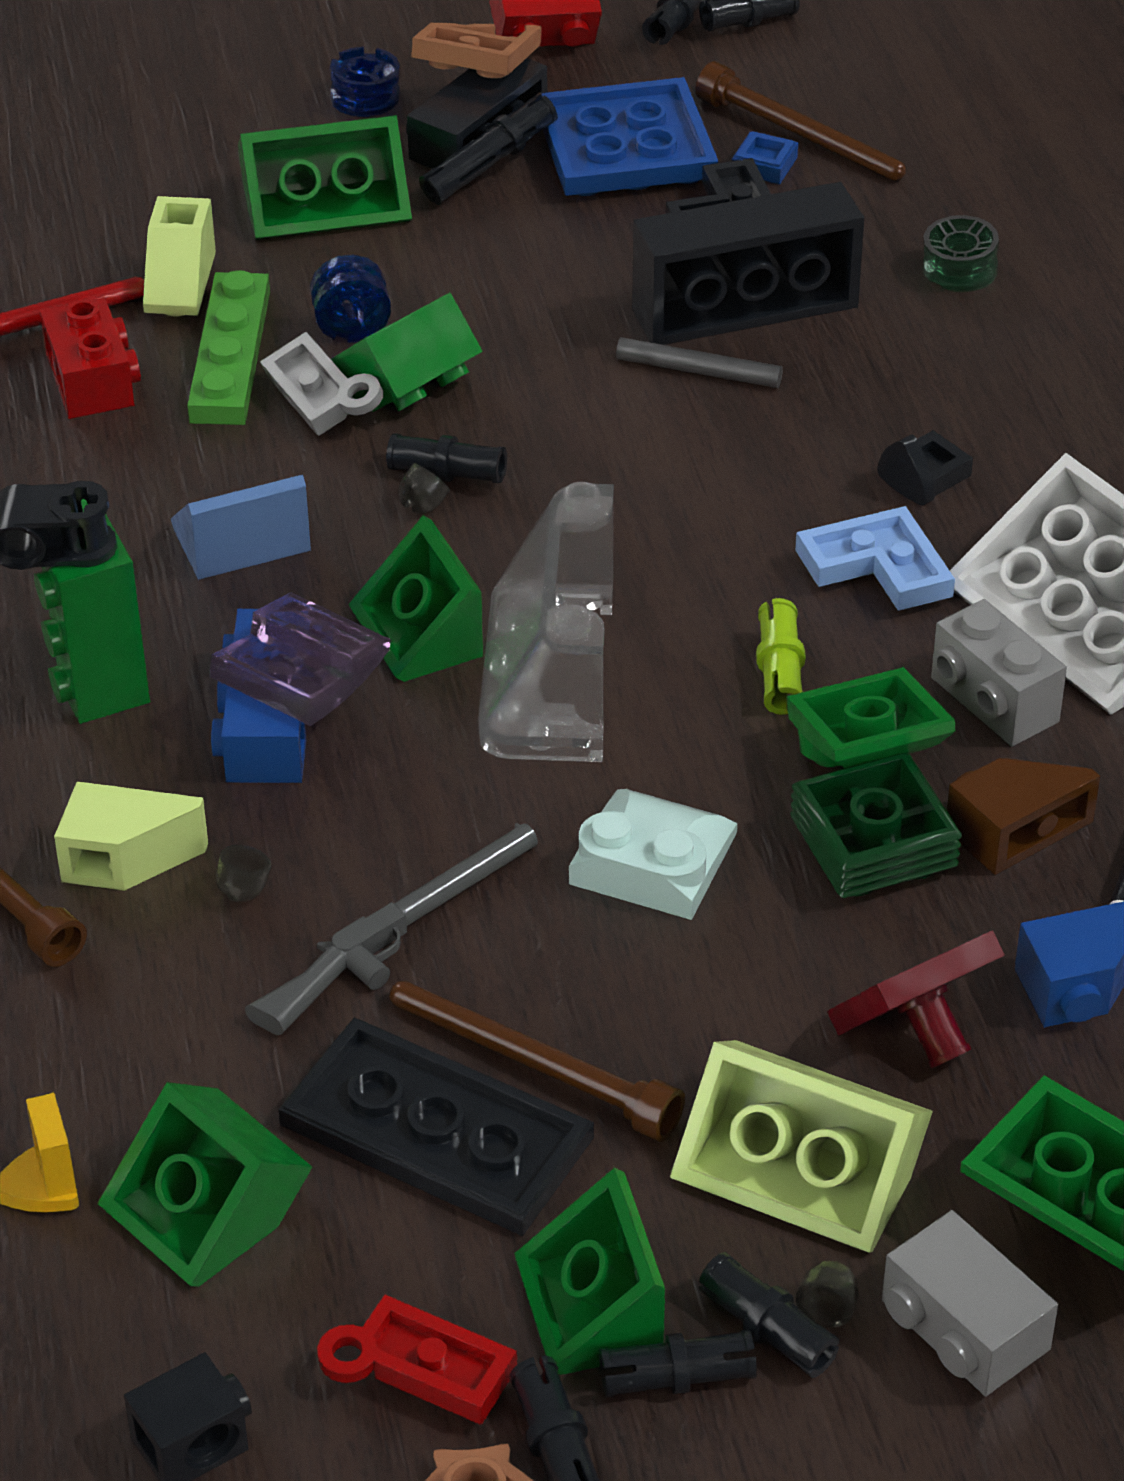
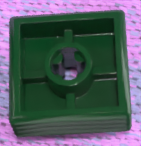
(875, 825)

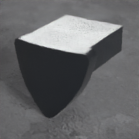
(923, 466)

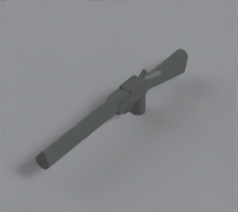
(358, 941)

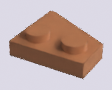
(474, 47)

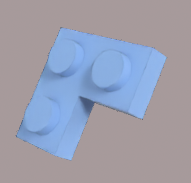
(881, 545)

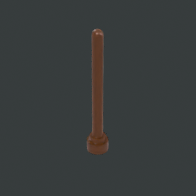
(719, 86)
(50, 931)
(651, 1105)

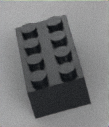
(747, 263)

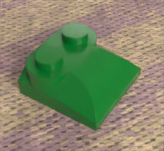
(868, 719)

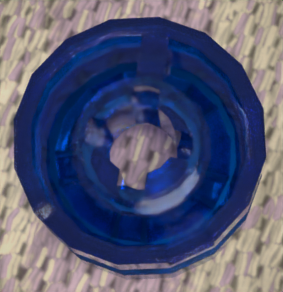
(364, 82)
(360, 283)

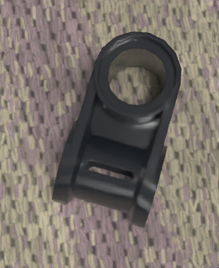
(48, 524)

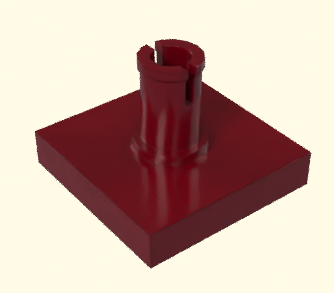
(921, 996)

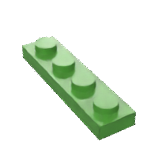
(229, 348)

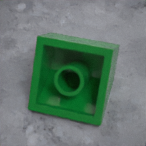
(413, 352)
(202, 1181)

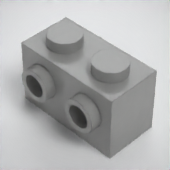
(998, 672)
(968, 1303)

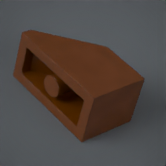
(1020, 808)

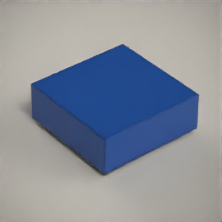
(770, 153)

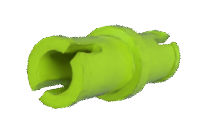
(780, 654)

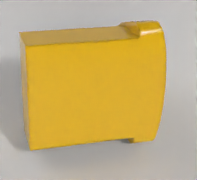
(43, 1174)

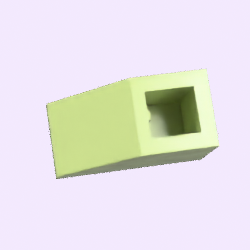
(178, 255)
(126, 835)

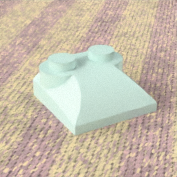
(651, 852)

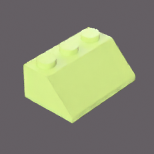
(800, 1144)

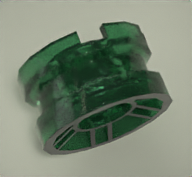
(961, 253)

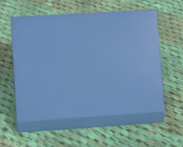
(245, 527)

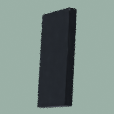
(437, 1125)

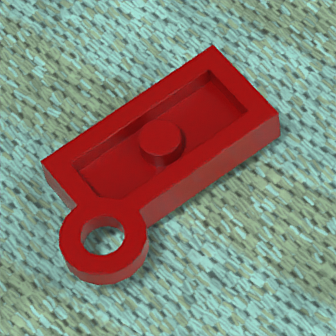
(422, 1358)

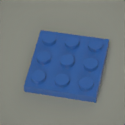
(627, 137)

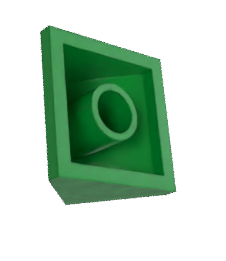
(423, 605)
(594, 1278)

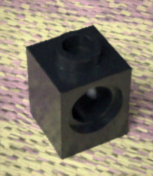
(188, 1420)

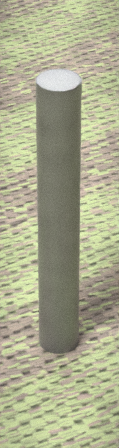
(699, 362)

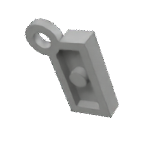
(317, 385)

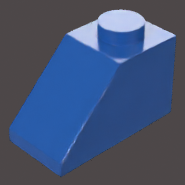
(1073, 963)

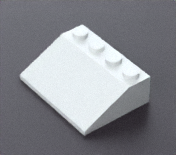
(1060, 575)

